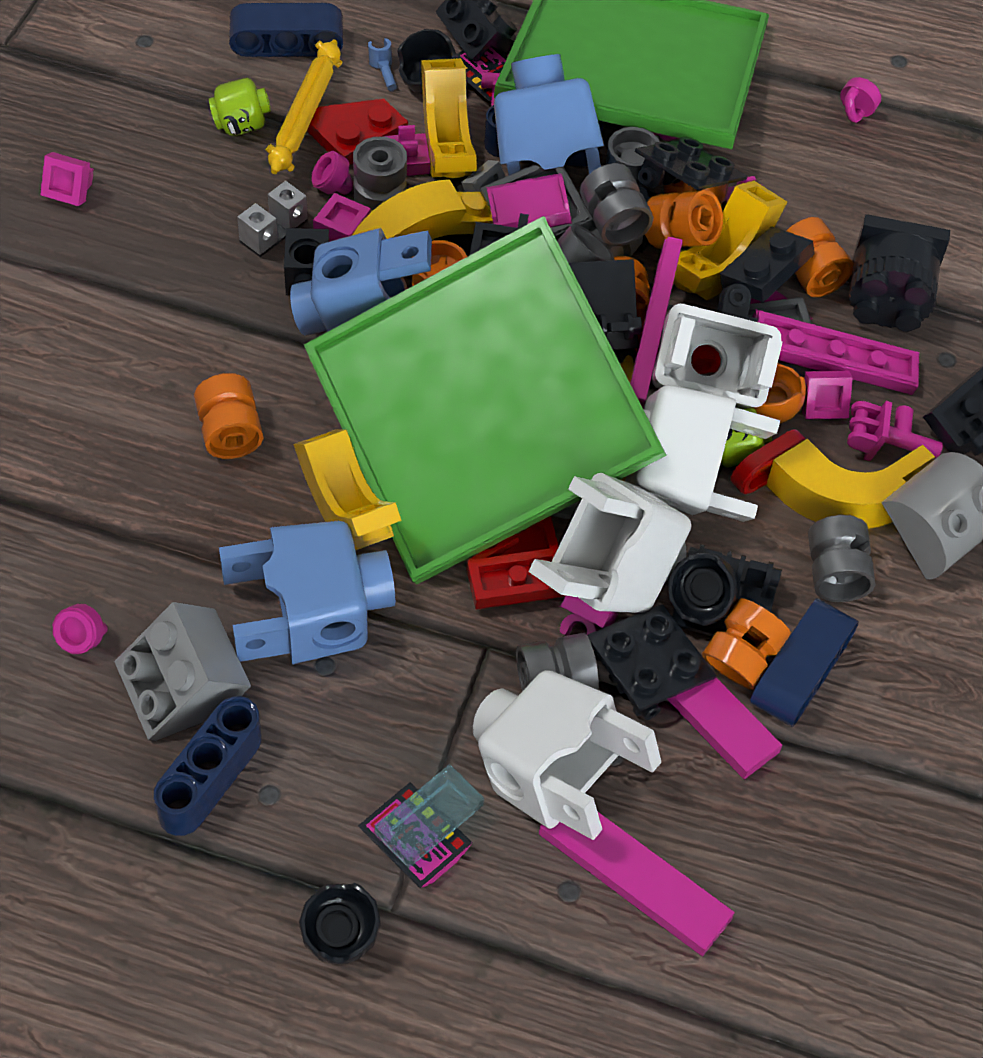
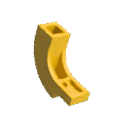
(447, 118)
(428, 207)
(745, 218)
(342, 489)
(821, 489)

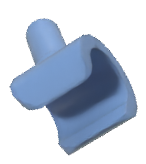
(382, 59)

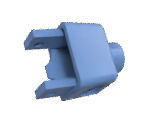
(546, 117)
(356, 276)
(319, 588)

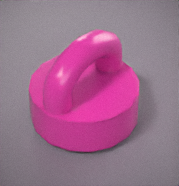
(860, 98)
(332, 174)
(78, 628)

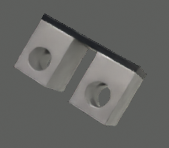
(269, 229)

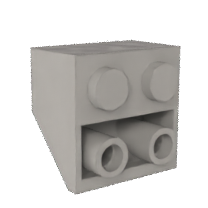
(180, 670)

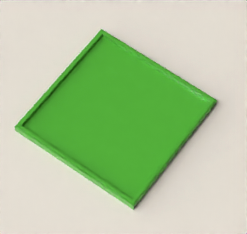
(651, 62)
(482, 399)

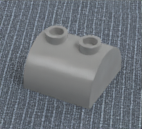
(940, 512)

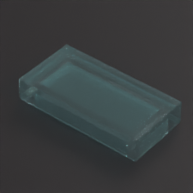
(429, 815)

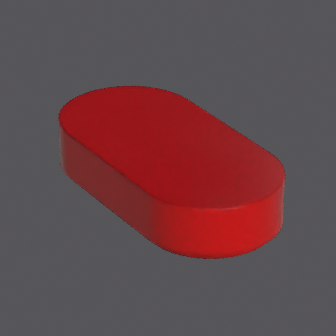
(755, 468)

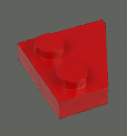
(348, 124)
(501, 573)

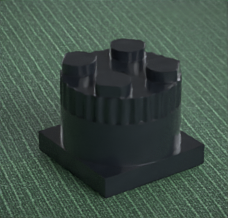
(896, 272)

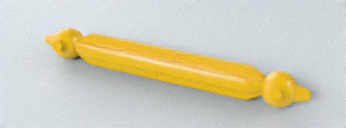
(304, 107)

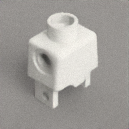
(746, 351)
(694, 436)
(616, 546)
(554, 746)

